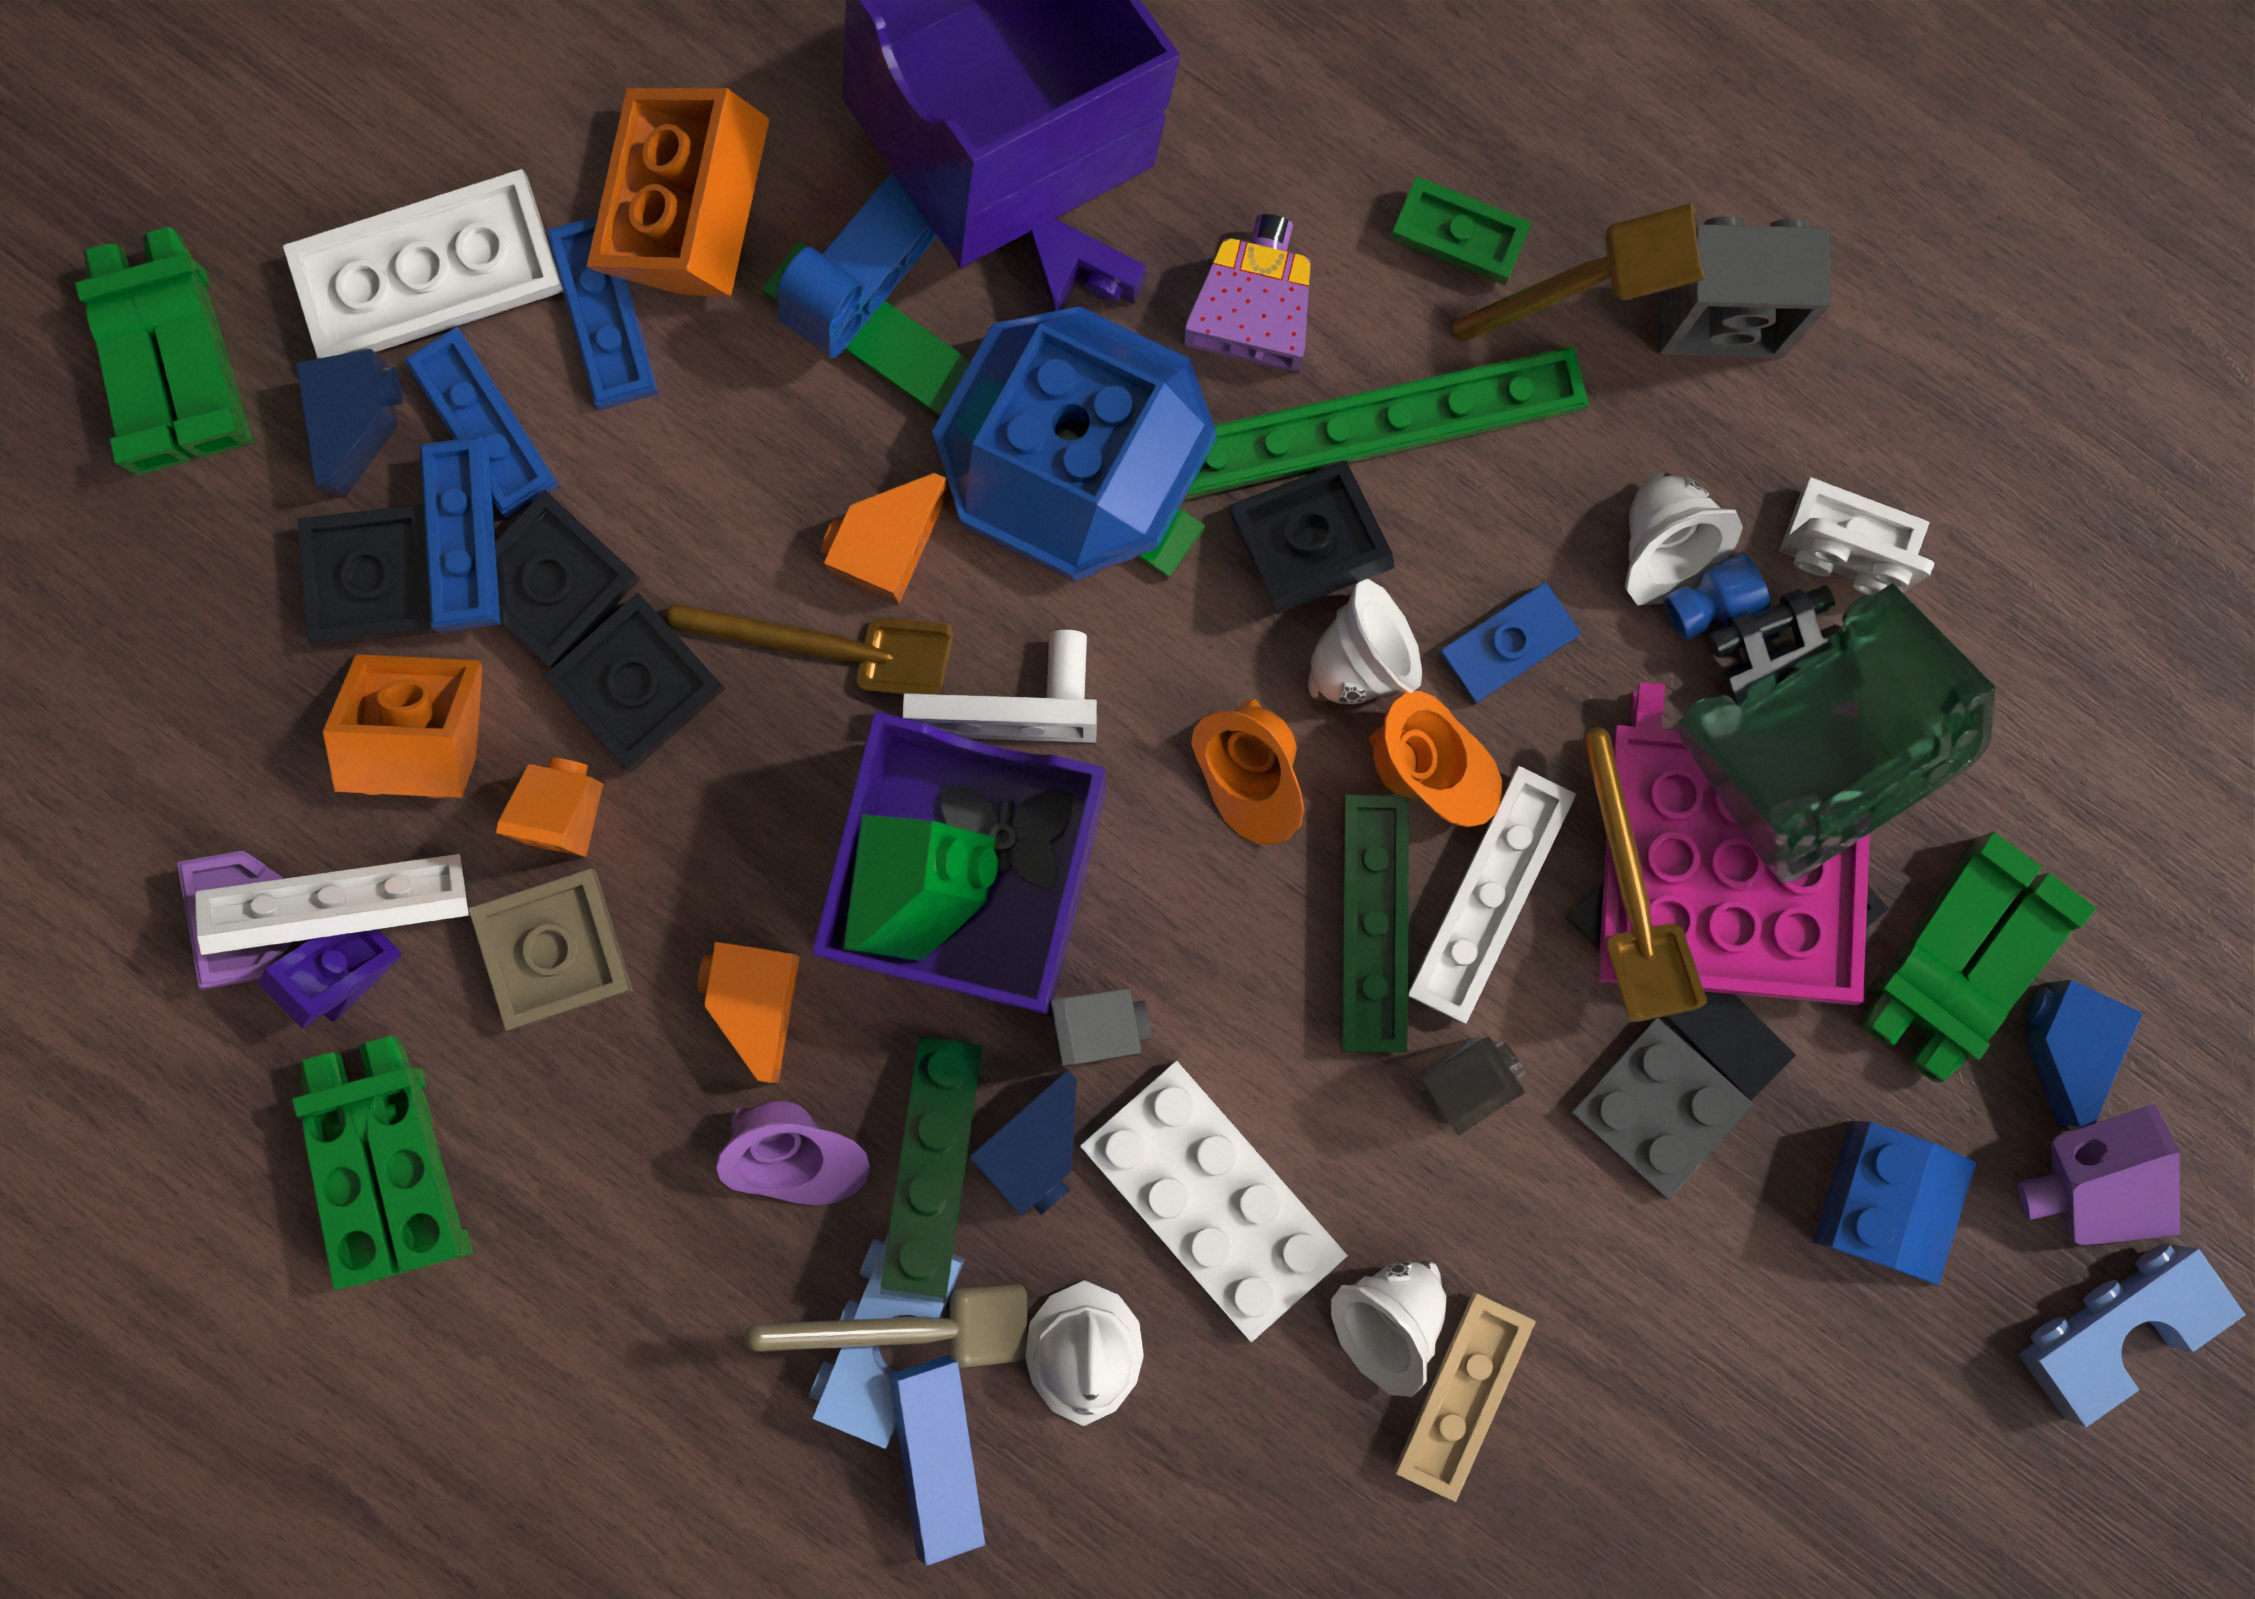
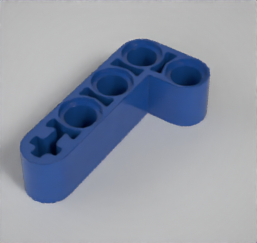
(837, 292)

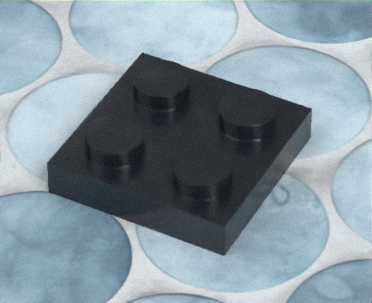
(1311, 537)
(365, 575)
(556, 579)
(634, 682)

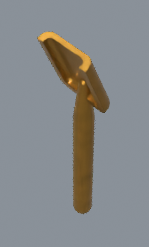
(1641, 259)
(894, 659)
(1649, 962)

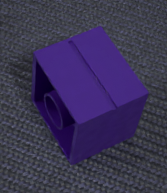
(1006, 106)
(1021, 937)

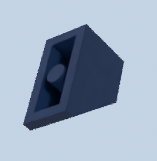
(347, 415)
(1034, 1149)

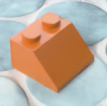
(405, 726)

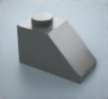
(1100, 1026)

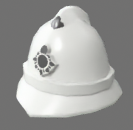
(1675, 537)
(1365, 651)
(1392, 1324)
(1084, 1352)

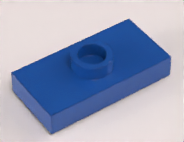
(1510, 643)

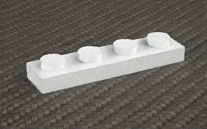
(1491, 895)
(330, 904)

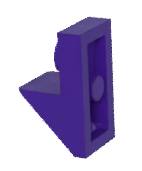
(1068, 253)
(328, 974)

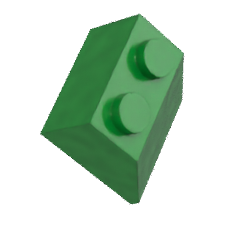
(915, 885)

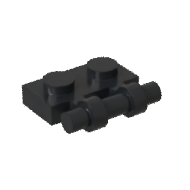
(1766, 669)

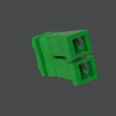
(161, 356)
(1973, 955)
(377, 1167)

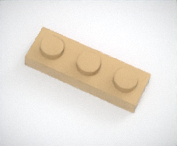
(1464, 1396)

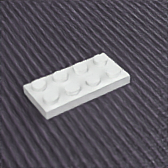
(424, 267)
(1214, 1201)

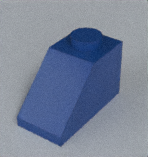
(2078, 1048)

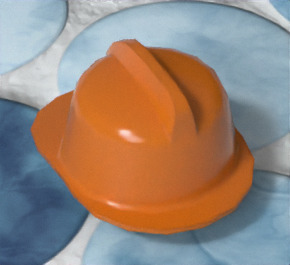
(1436, 759)
(1250, 771)

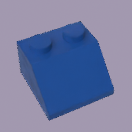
(1895, 1201)

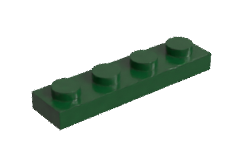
(1375, 923)
(931, 1170)

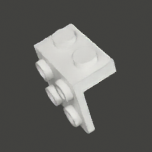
(1855, 539)

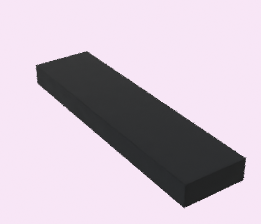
(1721, 1030)

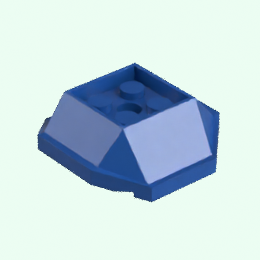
(1082, 498)

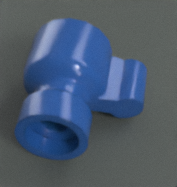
(1722, 593)

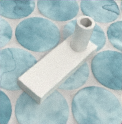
(1058, 717)

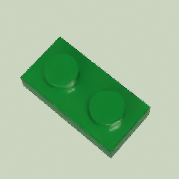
(1460, 230)

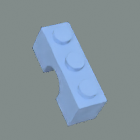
(2082, 1358)
(857, 1389)

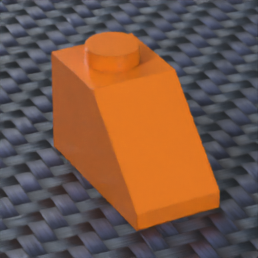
(885, 536)
(553, 807)
(751, 1002)

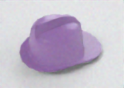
(787, 1157)

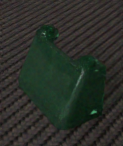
(1845, 736)

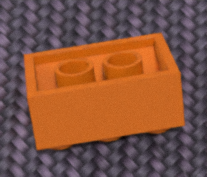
(679, 189)

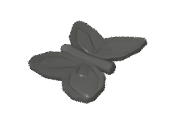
(1019, 840)

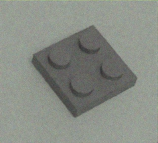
(1661, 1108)

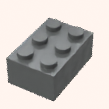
(1757, 290)

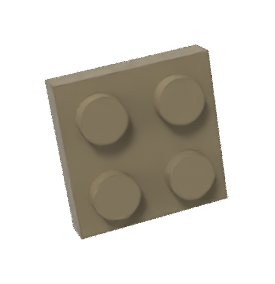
(550, 950)

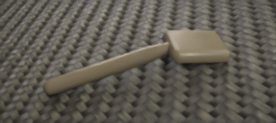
(983, 1329)

